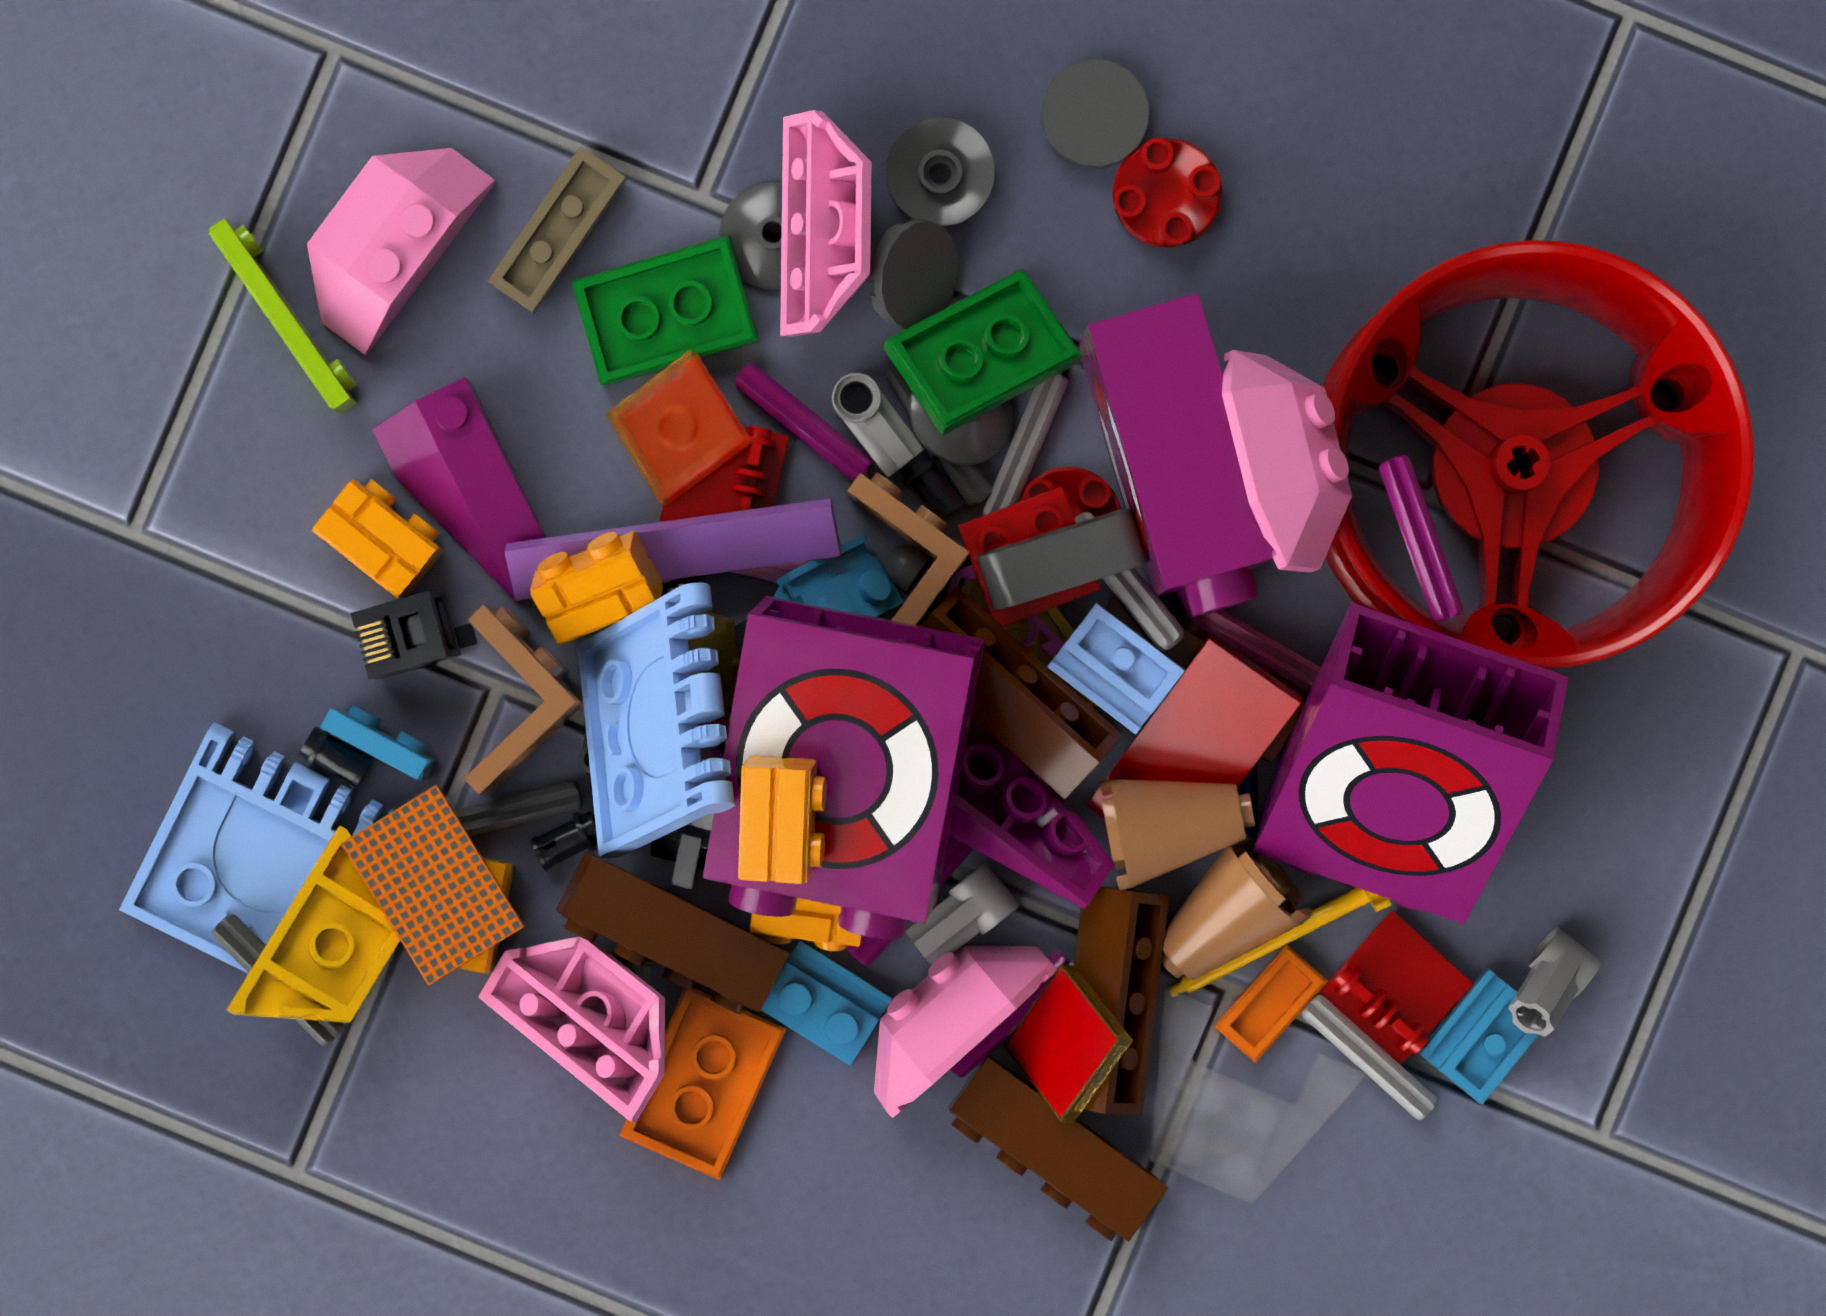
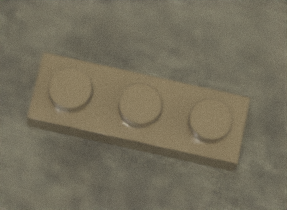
(557, 230)

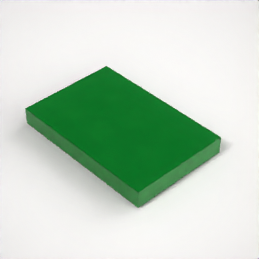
(662, 307)
(982, 351)

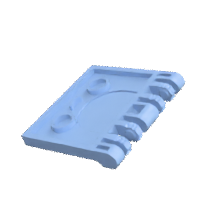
(645, 719)
(235, 846)

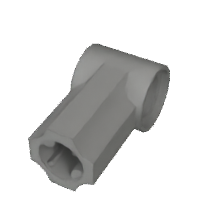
(878, 428)
(971, 908)
(1557, 976)

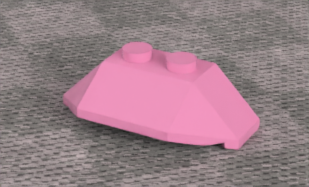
(822, 222)
(389, 237)
(1286, 457)
(951, 1014)
(585, 1016)

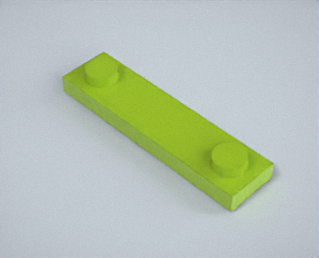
(241, 250)

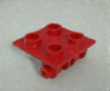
(739, 484)
(1015, 523)
(1396, 987)

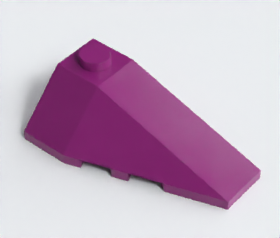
(461, 474)
(1023, 823)

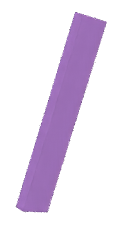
(703, 543)

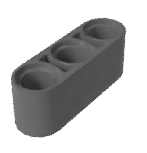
(1062, 559)

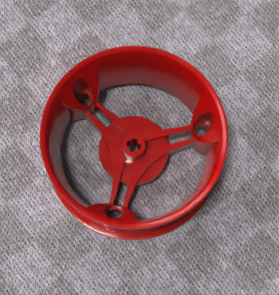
(1482, 430)

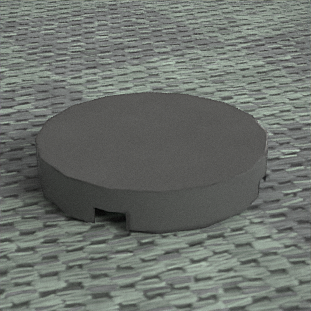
(1095, 113)
(913, 272)

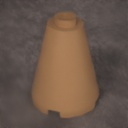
(1170, 824)
(1231, 912)

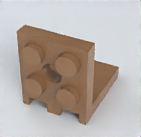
(922, 530)
(544, 675)

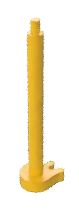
(1320, 916)

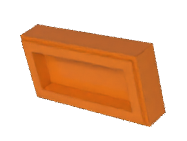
(1270, 1003)

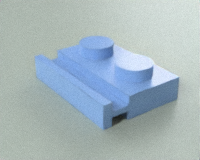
(1116, 668)

